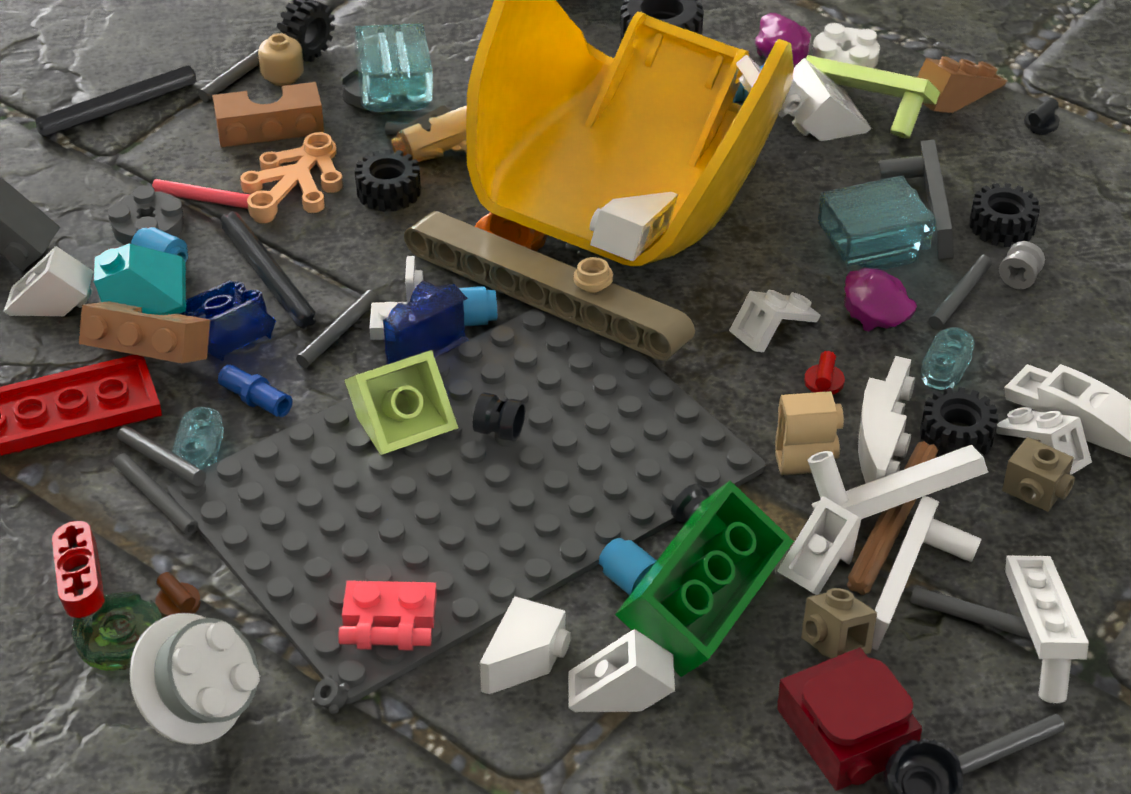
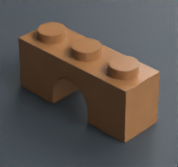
(246, 122)
(130, 331)

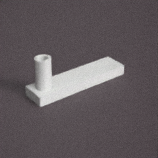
(896, 487)
(932, 532)
(1049, 621)

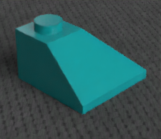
(142, 279)

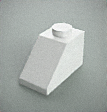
(51, 287)
(523, 645)
(622, 677)

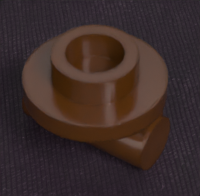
(176, 596)

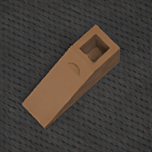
(959, 82)

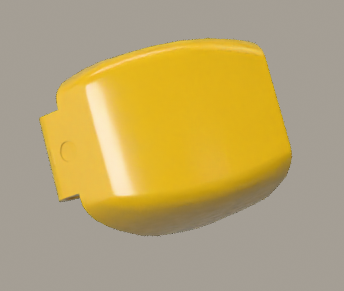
(571, 128)

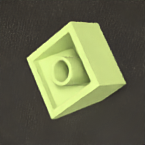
(402, 402)

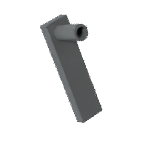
(928, 167)

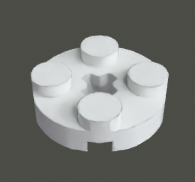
(847, 45)

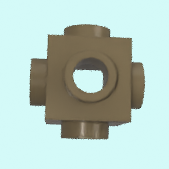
(1038, 474)
(838, 623)

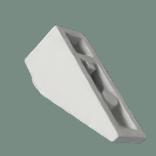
(632, 223)

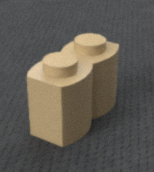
(805, 428)

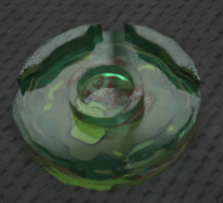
(111, 633)

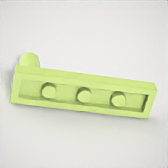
(911, 89)

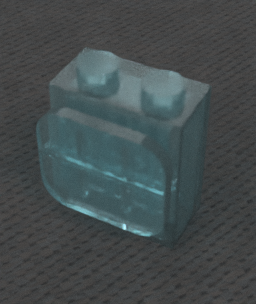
(393, 67)
(877, 223)

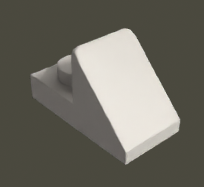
(822, 543)

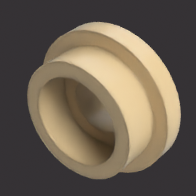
(593, 274)

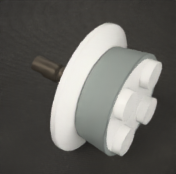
(193, 677)

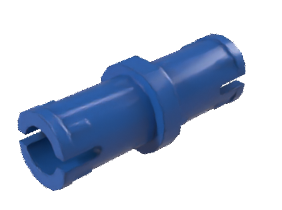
(255, 390)

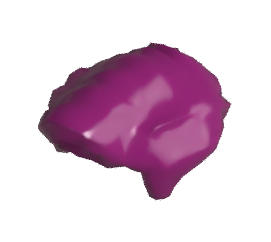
(775, 27)
(877, 299)

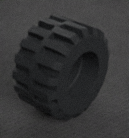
(681, 13)

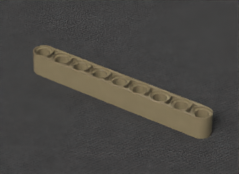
(549, 285)

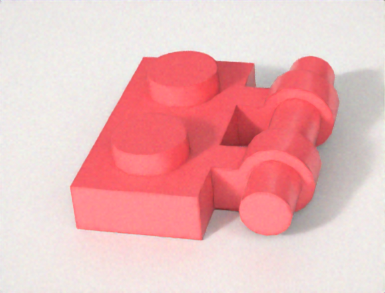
(388, 614)

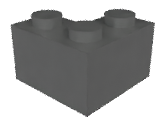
(23, 228)

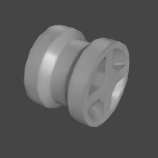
(1022, 255)

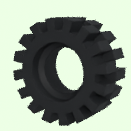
(308, 24)
(388, 180)
(1004, 214)
(961, 408)

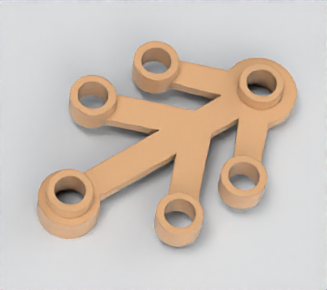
(316, 149)

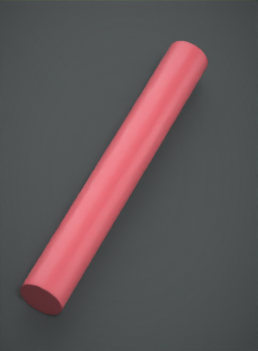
(202, 193)

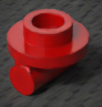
(825, 375)

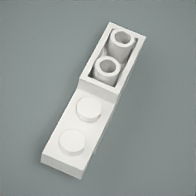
(1102, 410)
(883, 423)

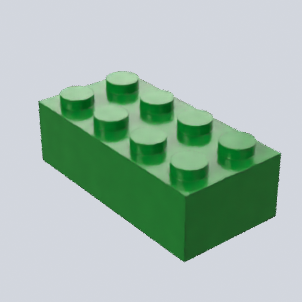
(706, 577)

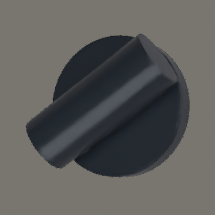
(1043, 119)

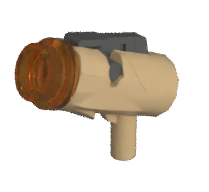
(433, 134)

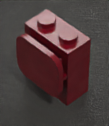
(848, 716)

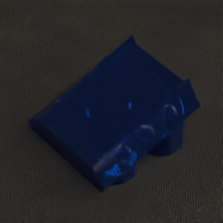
(234, 316)
(426, 323)

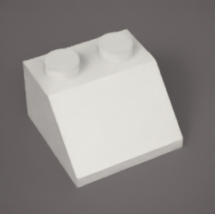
(828, 109)

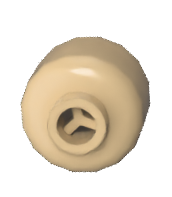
(281, 59)

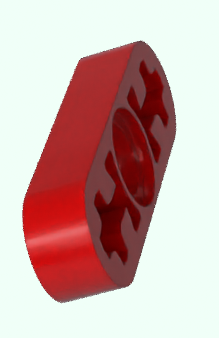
(88, 577)

